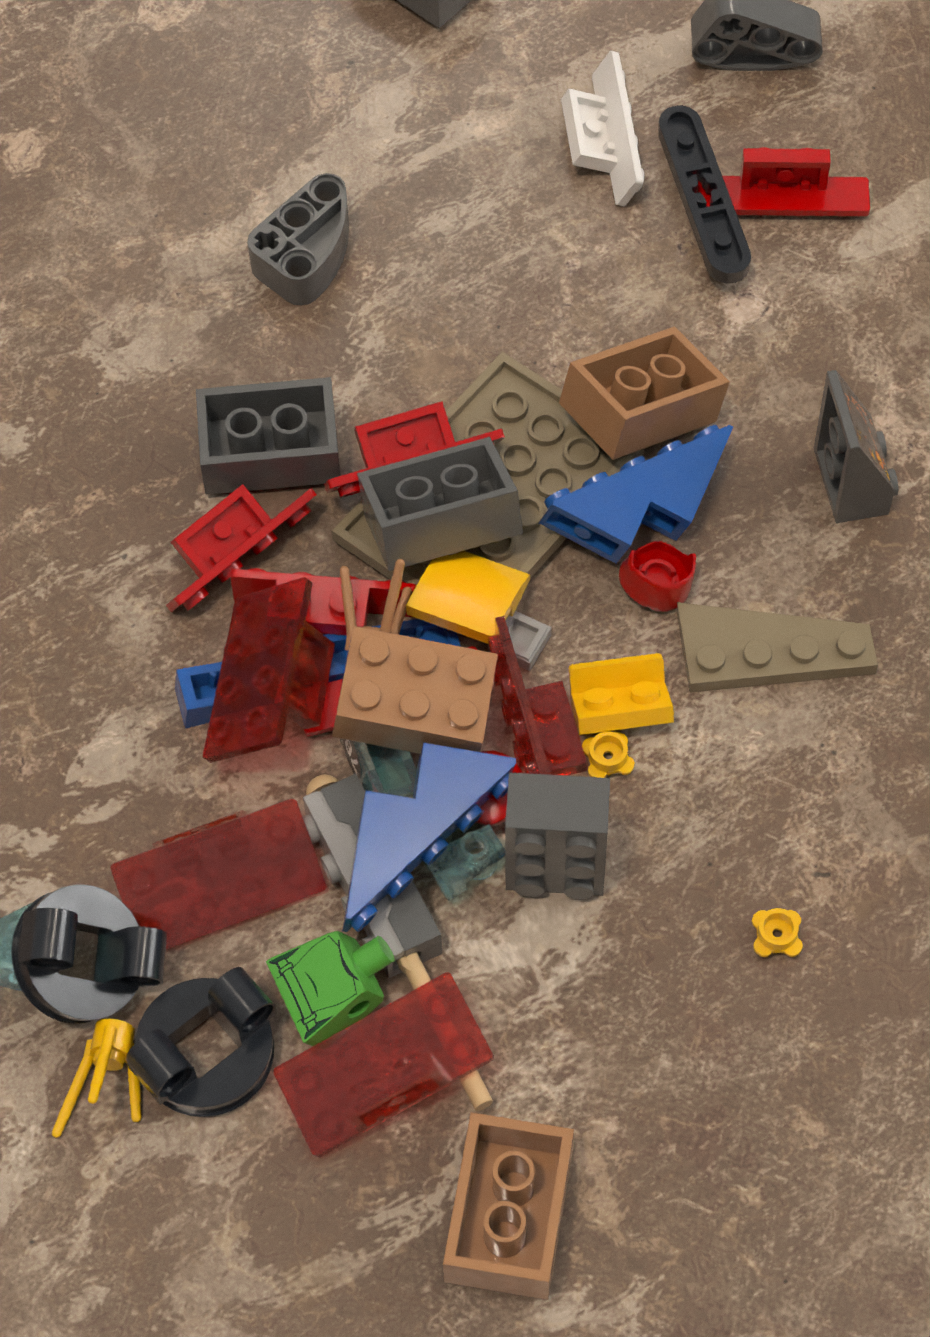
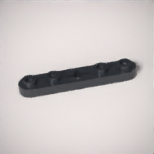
(714, 227)

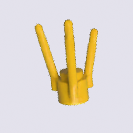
(106, 1051)

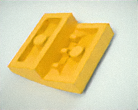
(467, 594)

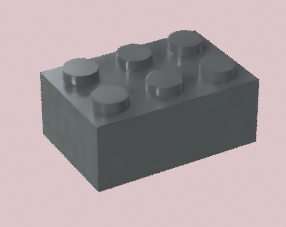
(267, 435)
(440, 503)
(556, 834)

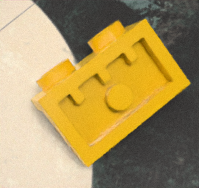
(620, 694)

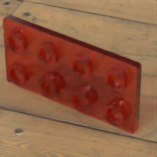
(268, 671)
(539, 715)
(221, 873)
(383, 1064)

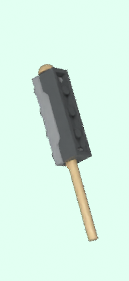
(403, 922)

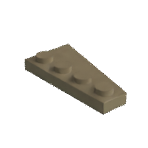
(762, 648)

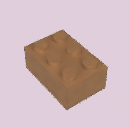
(643, 392)
(413, 692)
(508, 1206)

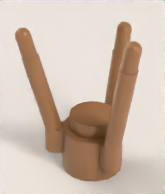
(392, 619)

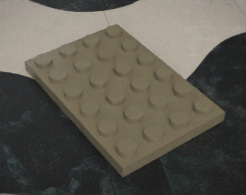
(540, 451)

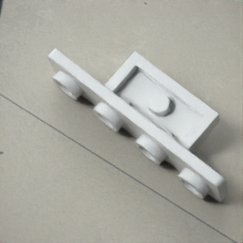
(603, 130)

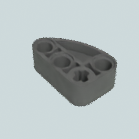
(755, 34)
(303, 241)

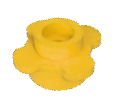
(612, 743)
(777, 919)

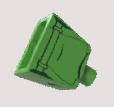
(330, 982)

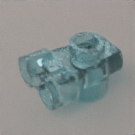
(459, 866)

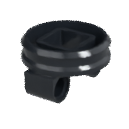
(46, 942)
(241, 1012)

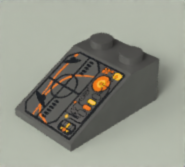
(852, 455)

